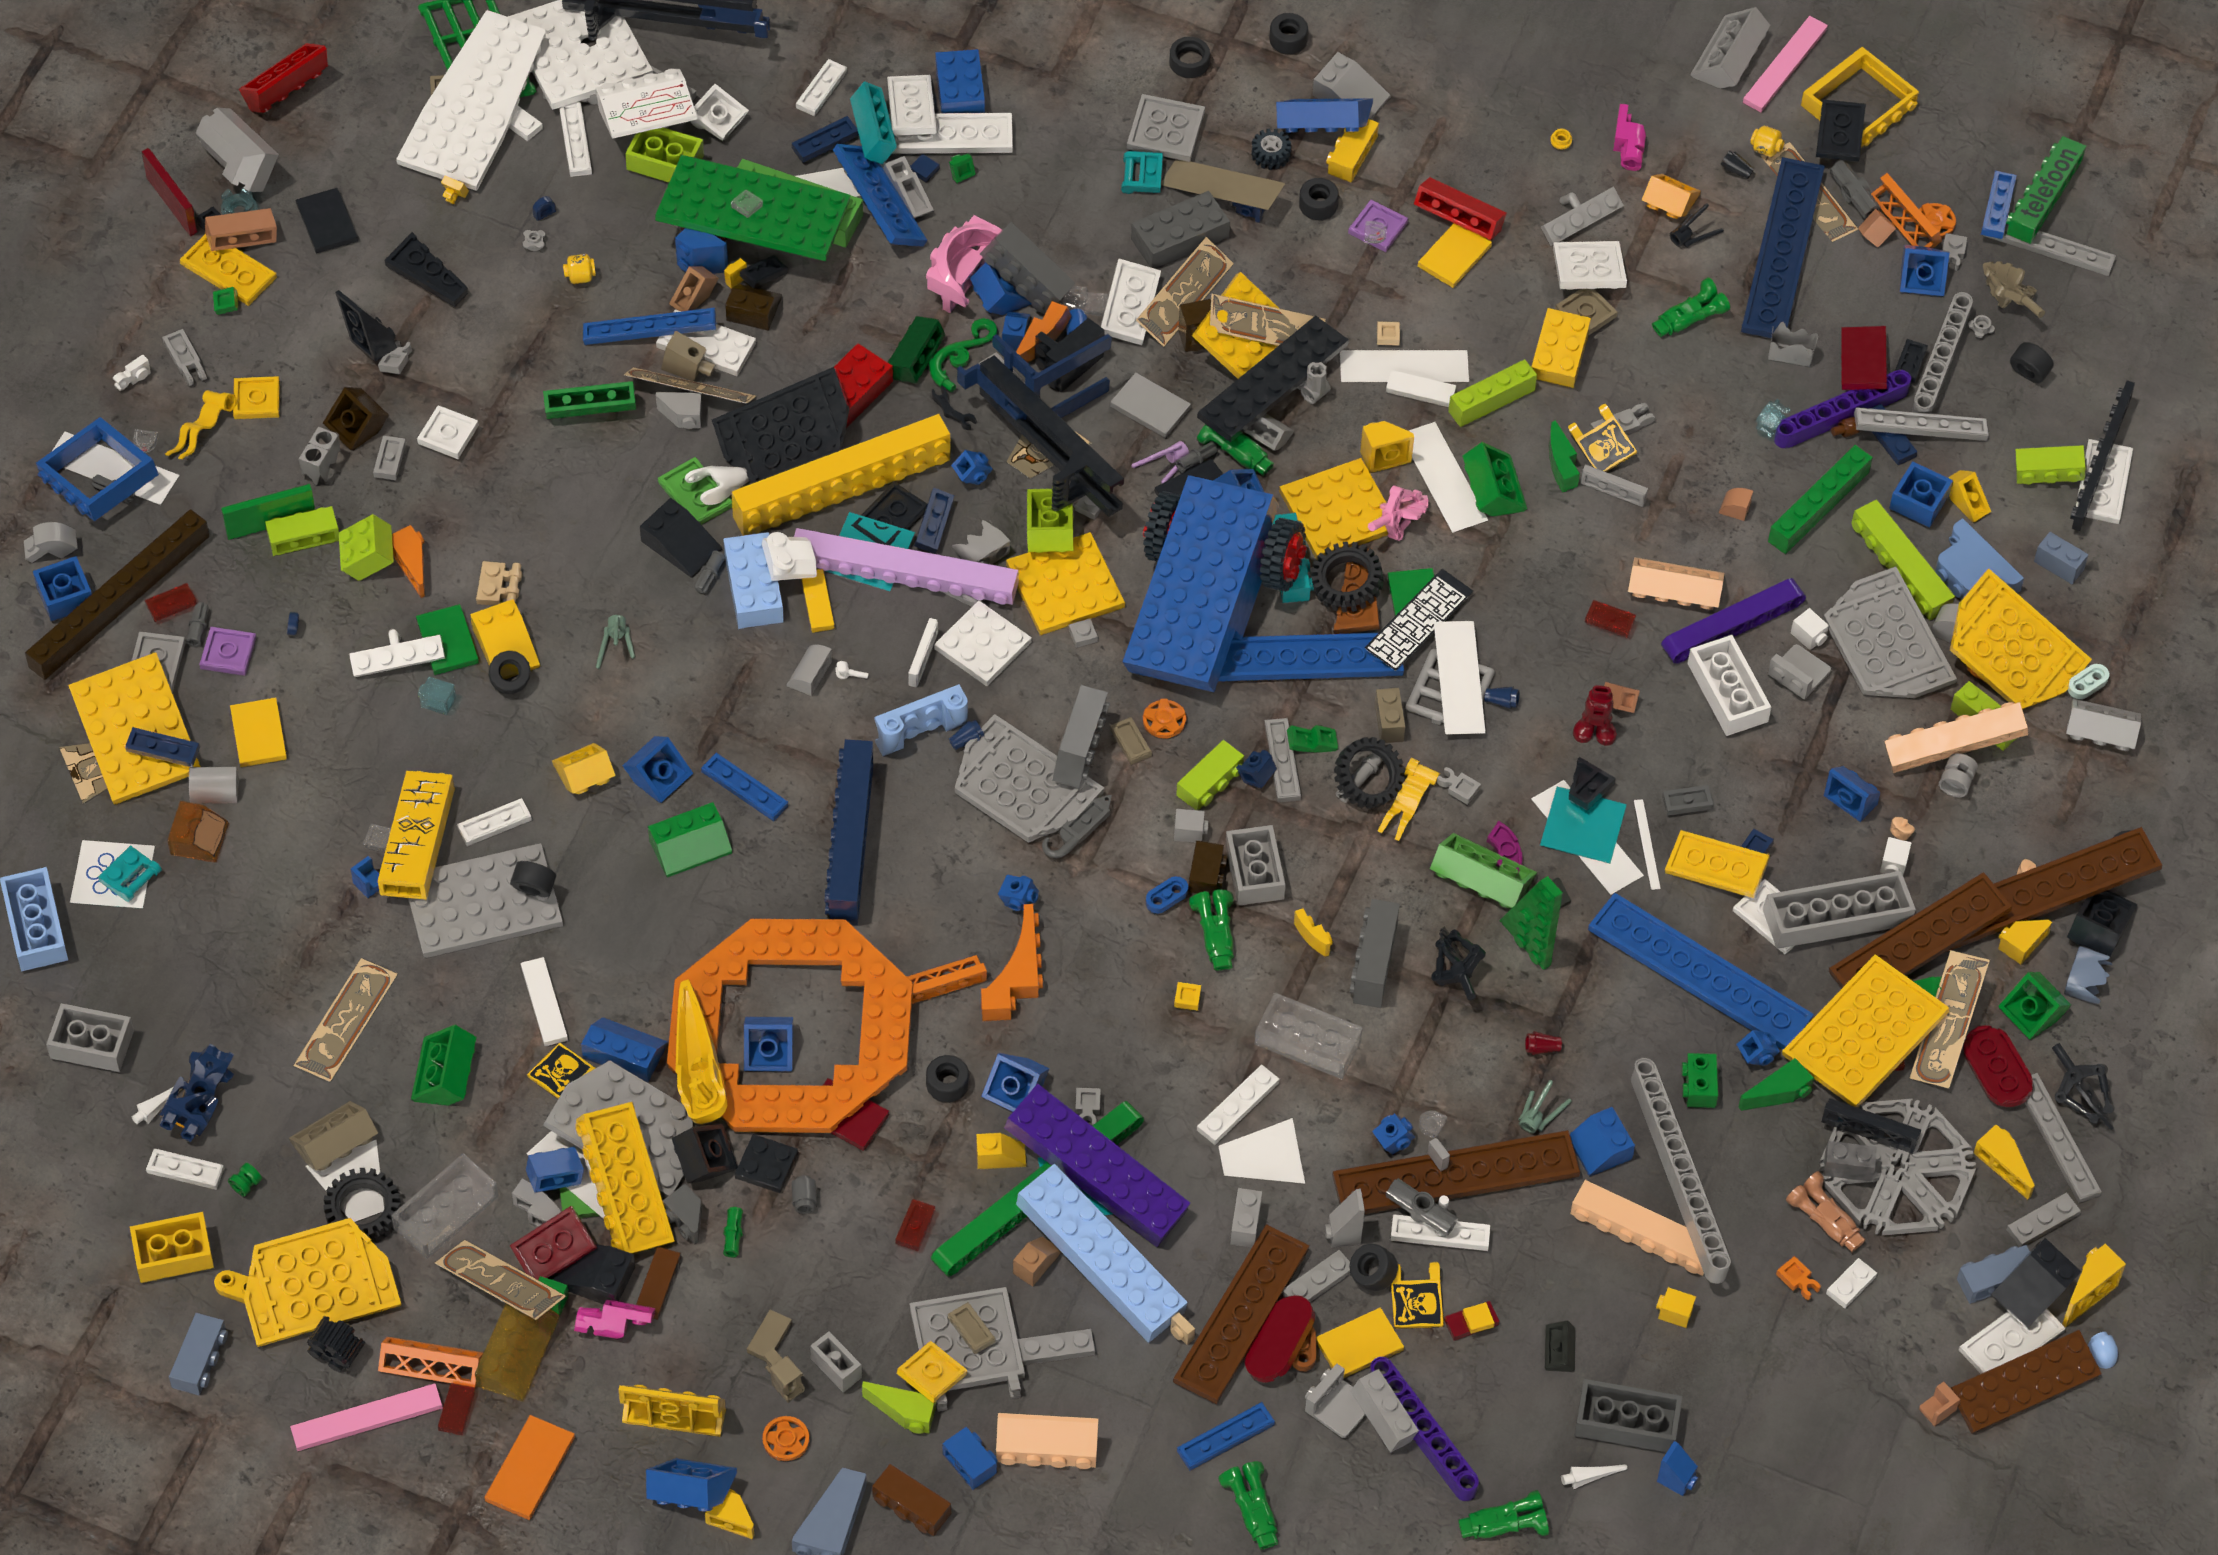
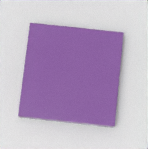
(1376, 212)
(227, 651)

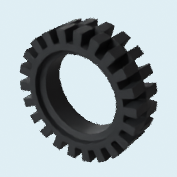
(1347, 554)
(367, 1181)

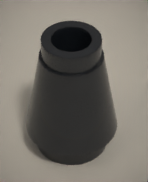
(1737, 164)

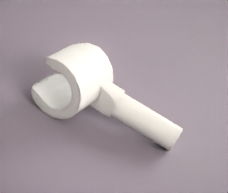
(844, 672)

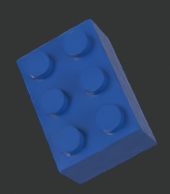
(960, 82)

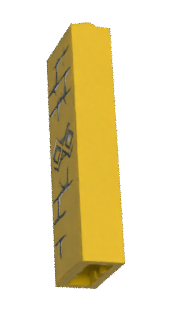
(416, 835)

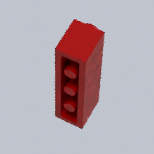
(1460, 208)

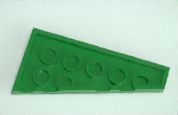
(1535, 921)

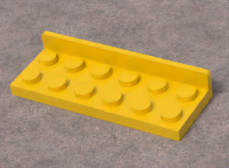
(624, 1178)

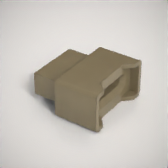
(784, 1375)

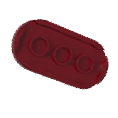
(1998, 1066)
(1280, 1338)

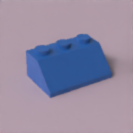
(624, 1046)
(689, 1483)

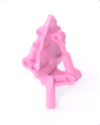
(1396, 508)

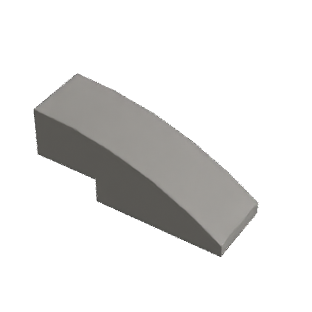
(908, 187)
(538, 1204)

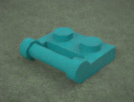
(1149, 174)
(125, 869)

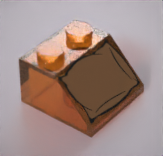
(197, 832)

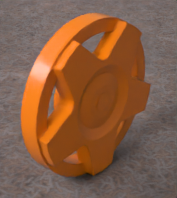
(1937, 215)
(1164, 718)
(785, 1438)

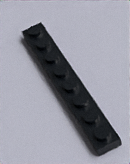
(2099, 462)

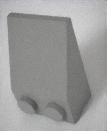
(1347, 79)

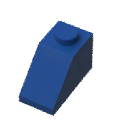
(1015, 328)
(1677, 1470)

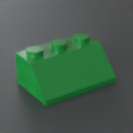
(1493, 481)
(689, 839)
(444, 1066)

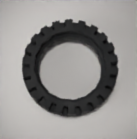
(1390, 759)

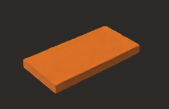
(529, 1467)

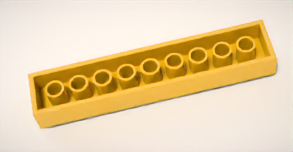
(841, 475)

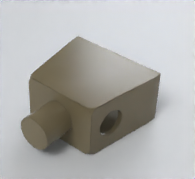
(686, 358)

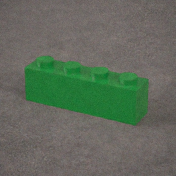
(589, 400)

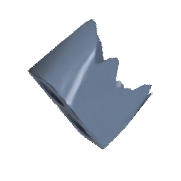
(2087, 974)

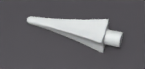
(148, 1109)
(1582, 1475)

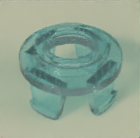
(231, 201)
(1771, 417)

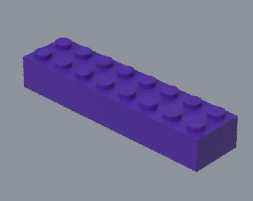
(1097, 1165)

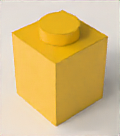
(1676, 1307)

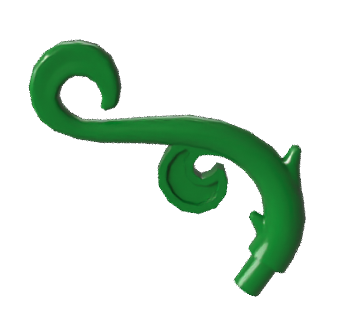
(959, 348)

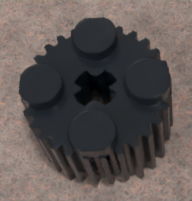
(334, 1343)

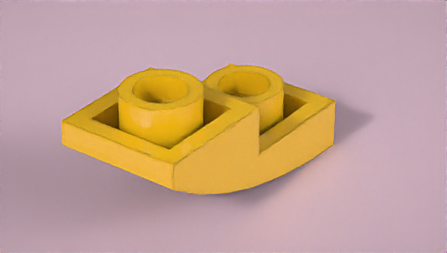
(1313, 935)

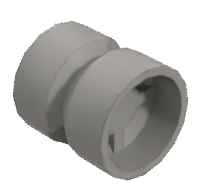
(1958, 775)

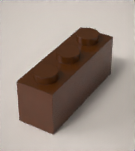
(911, 1500)

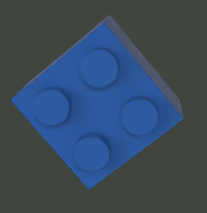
(1921, 494)
(62, 587)

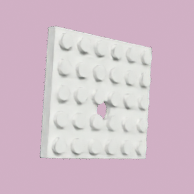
(572, 69)

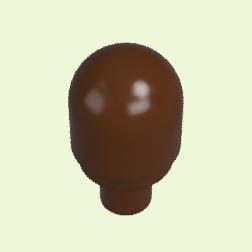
(1845, 427)

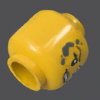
(1767, 141)
(579, 268)

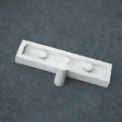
(397, 654)
(1463, 1235)

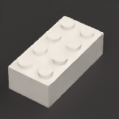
(1729, 685)

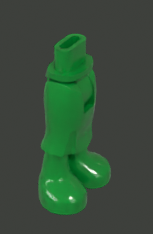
(1690, 311)
(1241, 449)
(1216, 928)
(1253, 1504)
(1504, 1518)

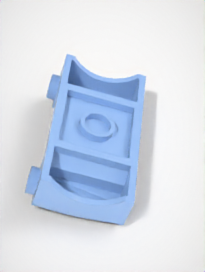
(942, 708)

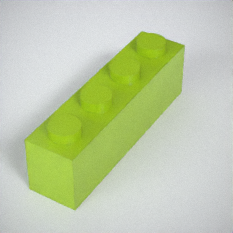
(1492, 393)

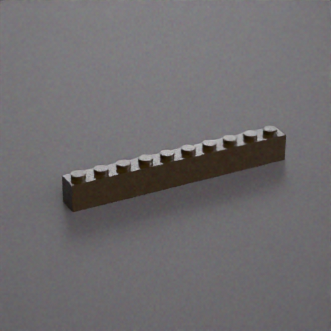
(117, 594)

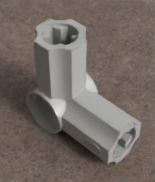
(1316, 384)

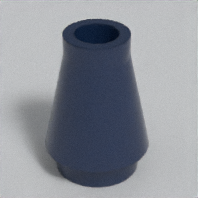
(1504, 696)
(969, 731)

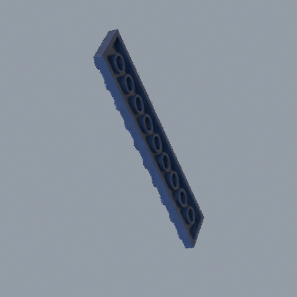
(1783, 247)

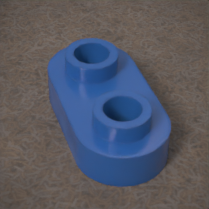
(1164, 894)

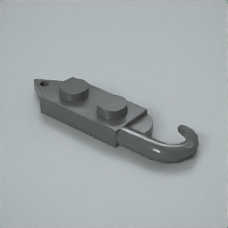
(1080, 828)

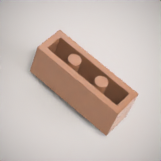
(240, 229)

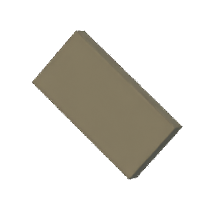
(1131, 740)
(971, 1328)
(769, 1334)

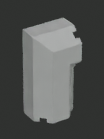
(237, 149)

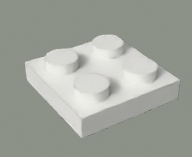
(447, 432)

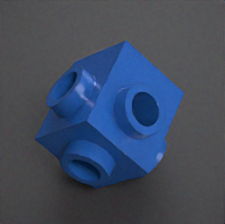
(972, 467)
(1017, 892)
(1758, 1047)
(1394, 1133)

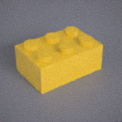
(1561, 347)
(171, 1247)

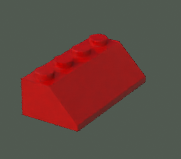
(284, 77)

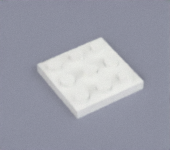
(1589, 265)
(982, 643)

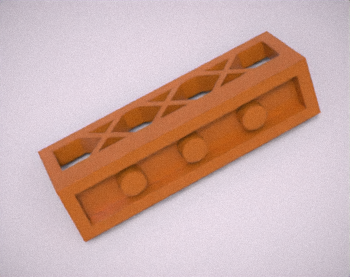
(1909, 208)
(947, 983)
(431, 1352)

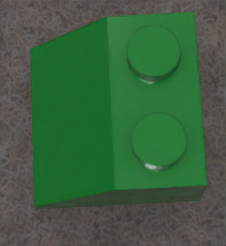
(2034, 1004)

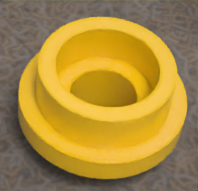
(1561, 134)

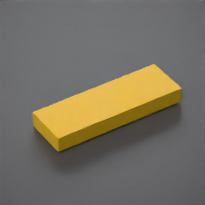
(818, 602)

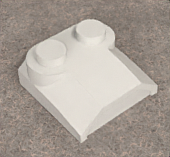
(718, 113)
(789, 557)

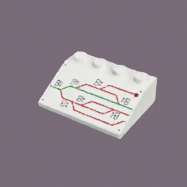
(645, 103)

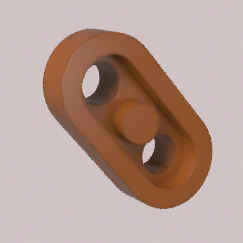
(1308, 1352)

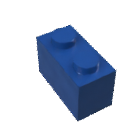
(554, 1169)
(970, 1458)

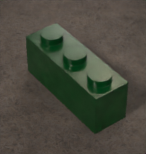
(916, 349)

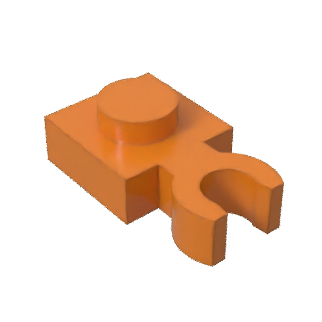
(1797, 1275)

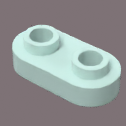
(2086, 682)

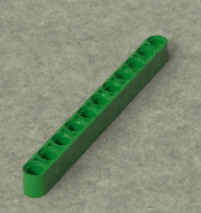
(1006, 1214)

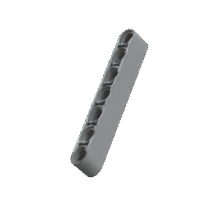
(1943, 353)

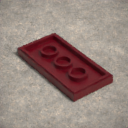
(169, 192)
(1863, 358)

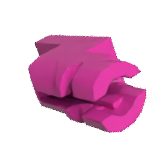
(1629, 140)
(613, 1319)

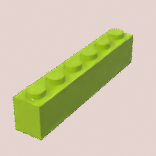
(1897, 551)

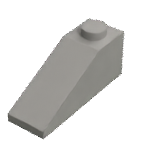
(1346, 1222)

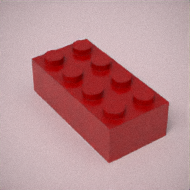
(862, 378)

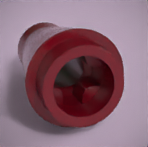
(1541, 1043)

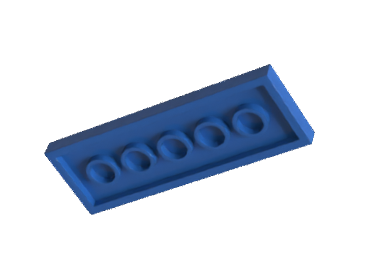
(880, 197)

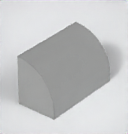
(1270, 432)
(811, 669)
(213, 785)

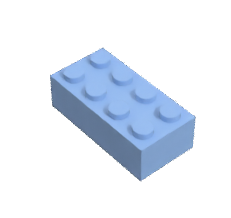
(753, 592)
(33, 919)

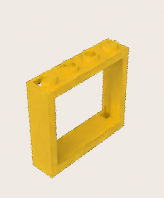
(1879, 71)

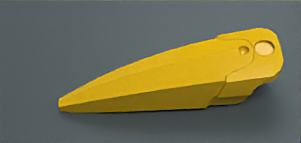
(697, 1063)

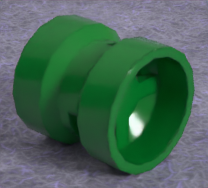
(244, 1179)

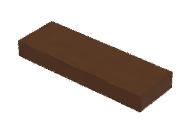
(659, 1279)

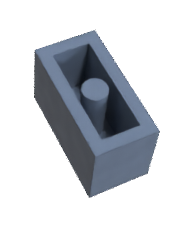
(2061, 558)

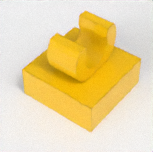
(453, 189)

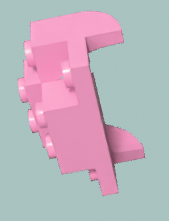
(957, 262)

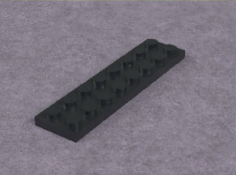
(1272, 379)

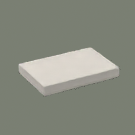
(1751, 911)

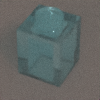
(437, 695)

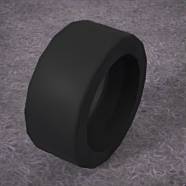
(1189, 70)

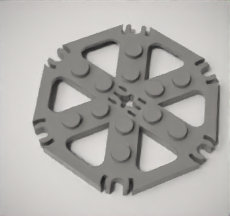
(1913, 1173)

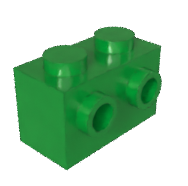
(1701, 1080)

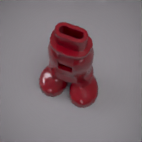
(1598, 713)

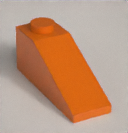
(410, 556)

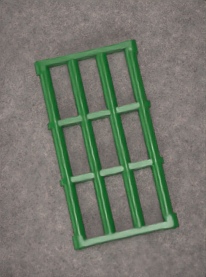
(458, 35)

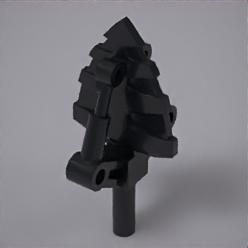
(1462, 968)
(2075, 1076)

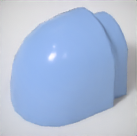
(2104, 1350)

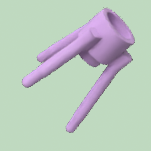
(1172, 454)

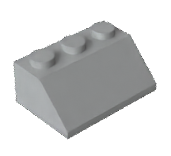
(2103, 724)

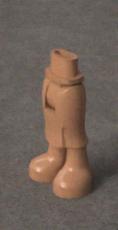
(1827, 1214)

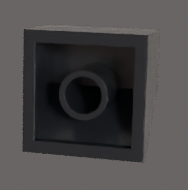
(704, 1153)

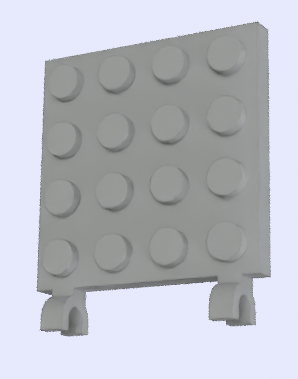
(991, 1365)

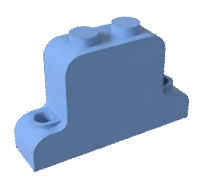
(1969, 558)

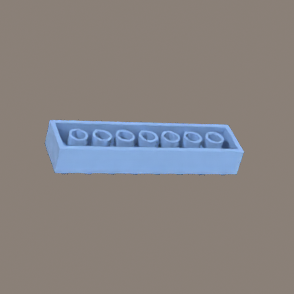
(1101, 1253)

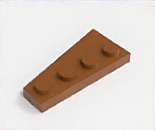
(1362, 619)

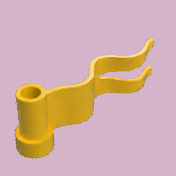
(207, 419)
(1410, 794)

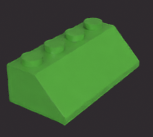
(1476, 869)

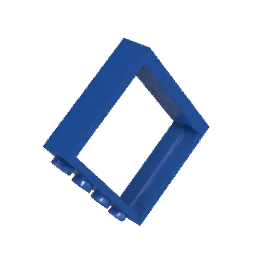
(112, 494)

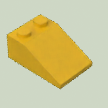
(501, 630)
(2098, 1278)

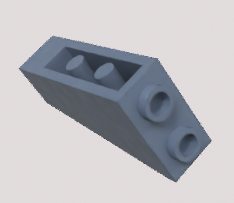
(833, 1517)

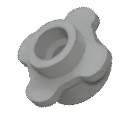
(537, 243)
(1979, 322)

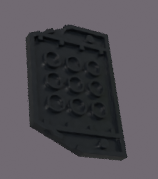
(786, 427)

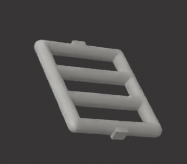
(1420, 689)

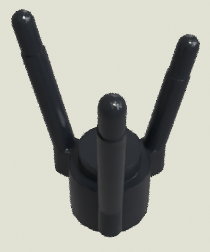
(1683, 233)

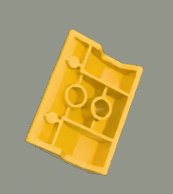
(672, 1410)

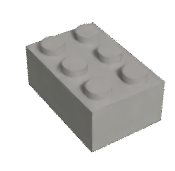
(1255, 865)
(90, 1037)

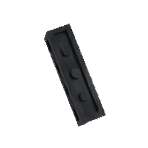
(1871, 1125)

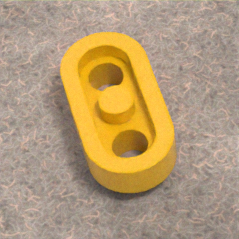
(235, 1288)

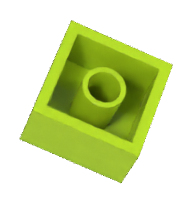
(366, 547)

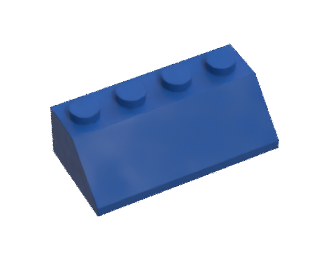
(1323, 113)

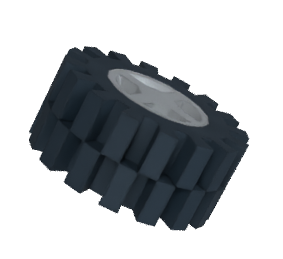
(1271, 149)

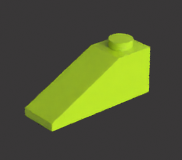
(905, 1407)

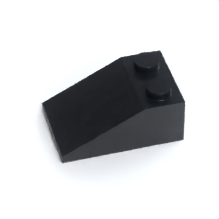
(365, 330)
(678, 537)
(2102, 922)
(599, 1274)
(2035, 1283)

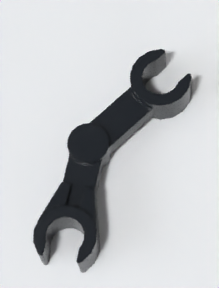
(949, 412)

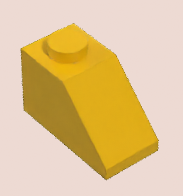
(1968, 495)
(2023, 938)
(999, 1151)
(731, 1516)

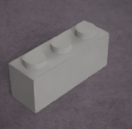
(1384, 1410)

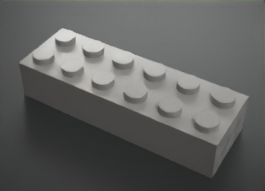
(1838, 909)

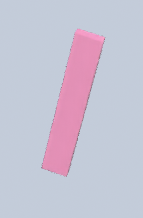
(1785, 64)
(366, 1417)

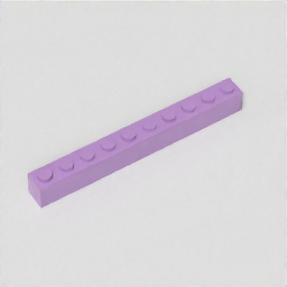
(912, 567)

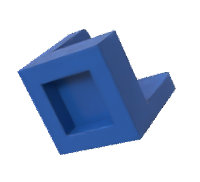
(365, 877)

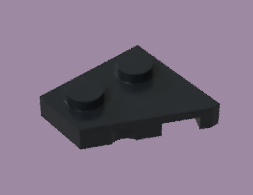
(1589, 784)

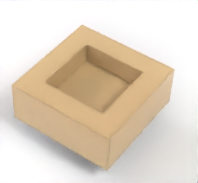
(1388, 333)
(1182, 1329)

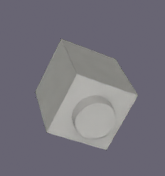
(1190, 825)

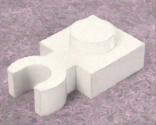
(134, 372)

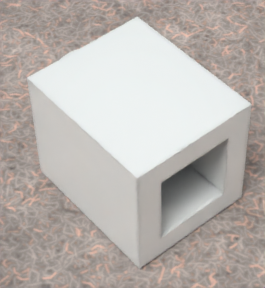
(1810, 629)
(1895, 856)

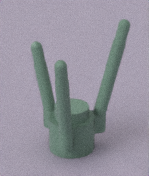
(616, 629)
(1531, 1119)

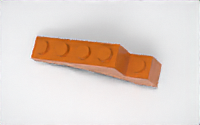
(1018, 977)

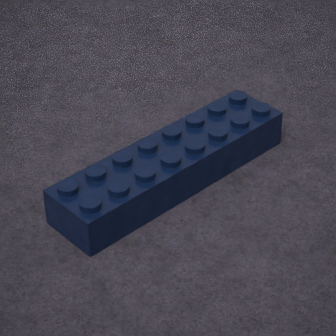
(849, 831)

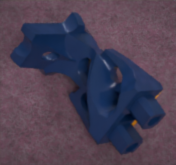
(204, 1075)

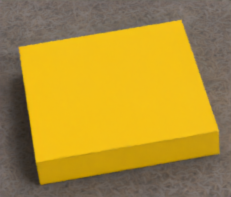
(256, 397)
(932, 1371)

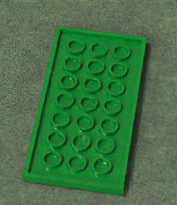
(792, 217)

